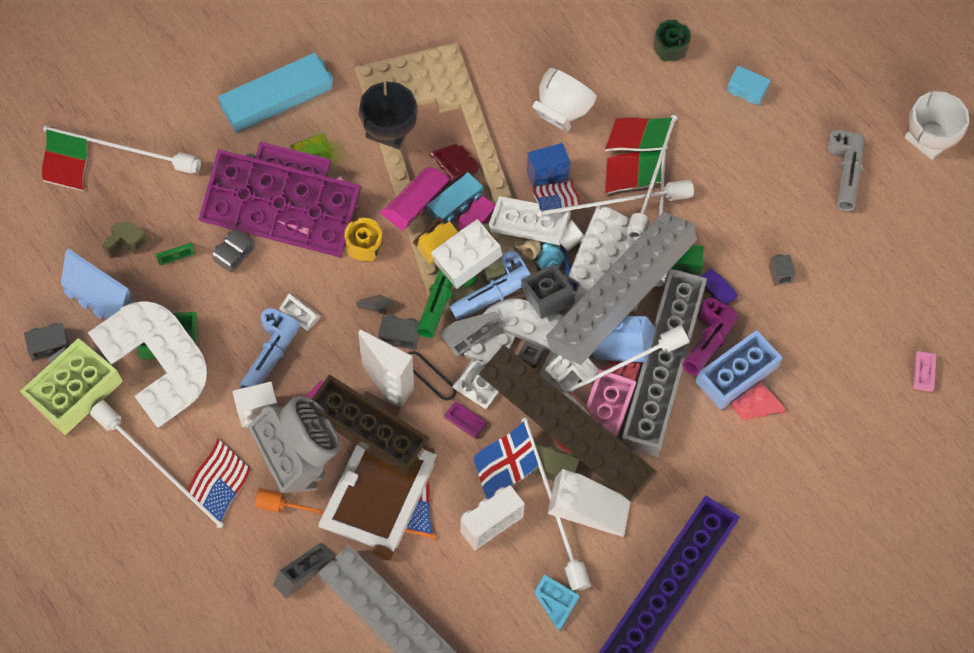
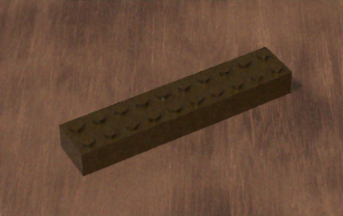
(568, 423)

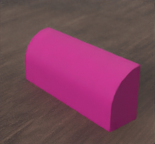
(415, 197)

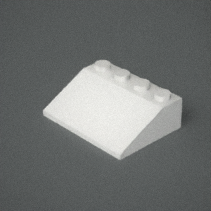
(388, 368)

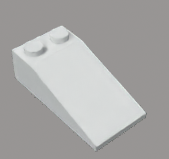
(588, 503)

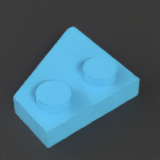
(556, 600)

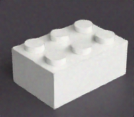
(466, 253)
(491, 517)

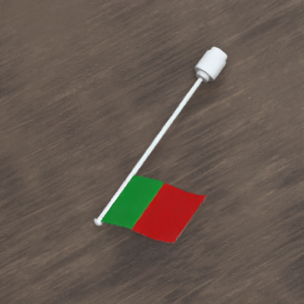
(641, 135)
(67, 158)
(635, 172)

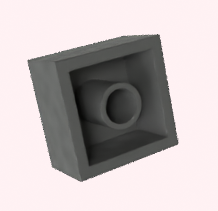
(548, 291)

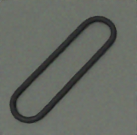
(423, 380)

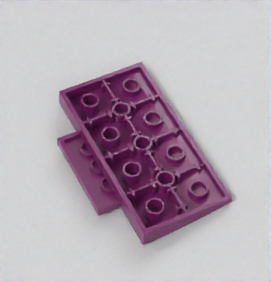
(283, 188)

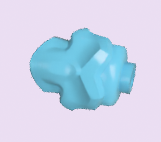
(549, 255)

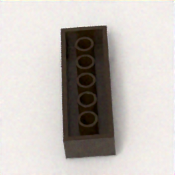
(370, 425)

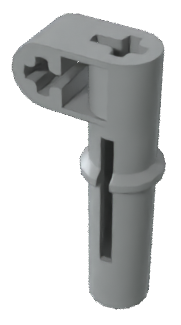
(851, 152)

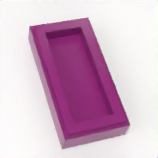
(465, 420)

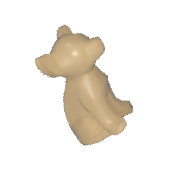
(530, 249)

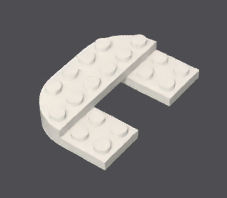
(524, 323)
(171, 347)

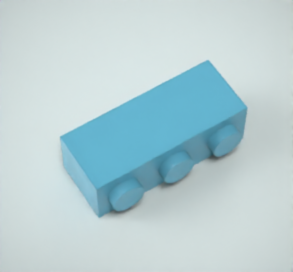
(455, 199)

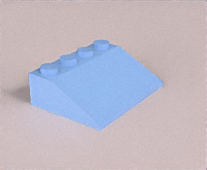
(92, 287)

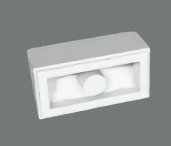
(300, 311)

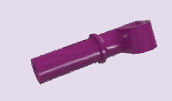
(720, 321)

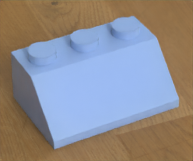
(627, 340)

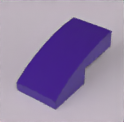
(719, 288)

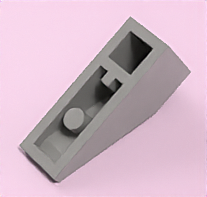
(469, 331)

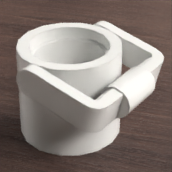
(572, 235)

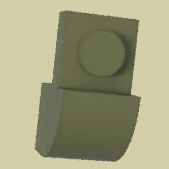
(125, 235)

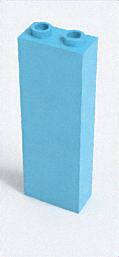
(275, 92)

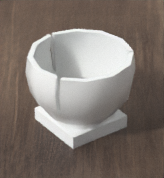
(562, 99)
(937, 123)

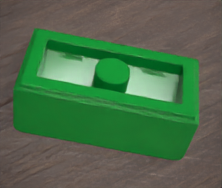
(175, 253)

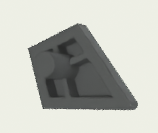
(375, 303)

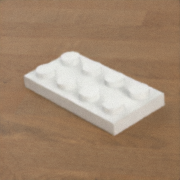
(521, 220)

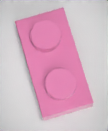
(924, 371)

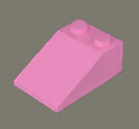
(611, 400)

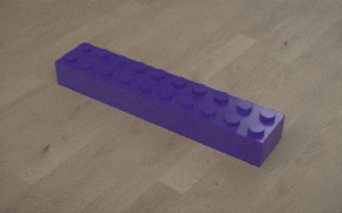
(673, 580)

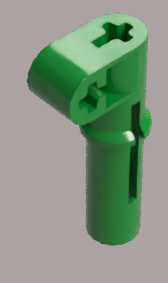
(436, 302)

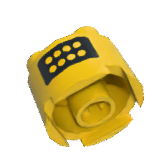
(363, 239)

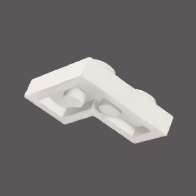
(561, 367)

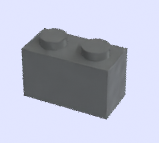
(399, 332)
(46, 341)

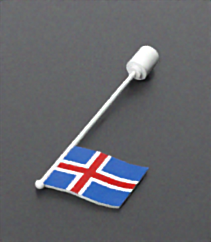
(511, 461)

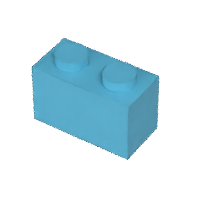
(748, 85)

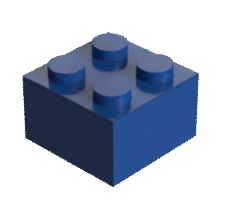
(548, 165)

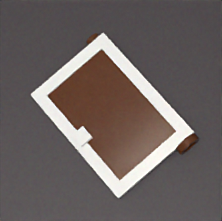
(376, 500)

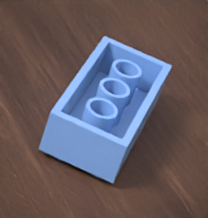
(738, 369)

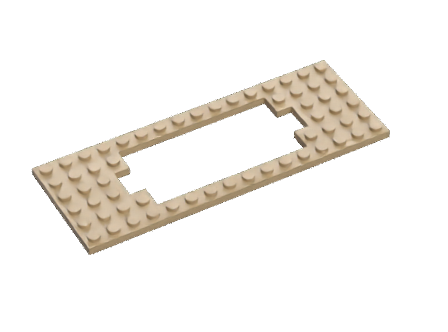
(442, 77)

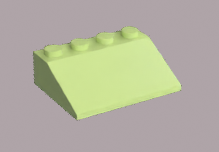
(72, 386)

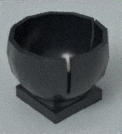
(388, 116)

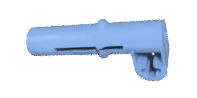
(495, 290)
(274, 348)

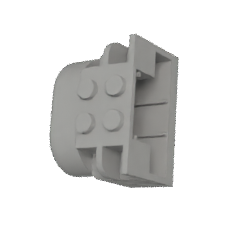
(295, 443)

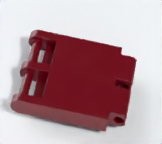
(455, 161)

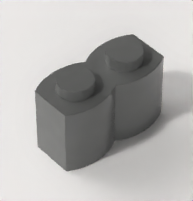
(233, 250)

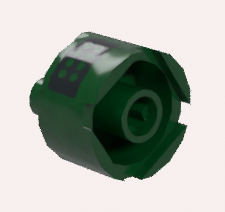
(671, 40)

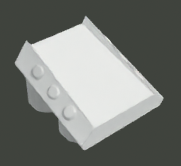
(473, 385)

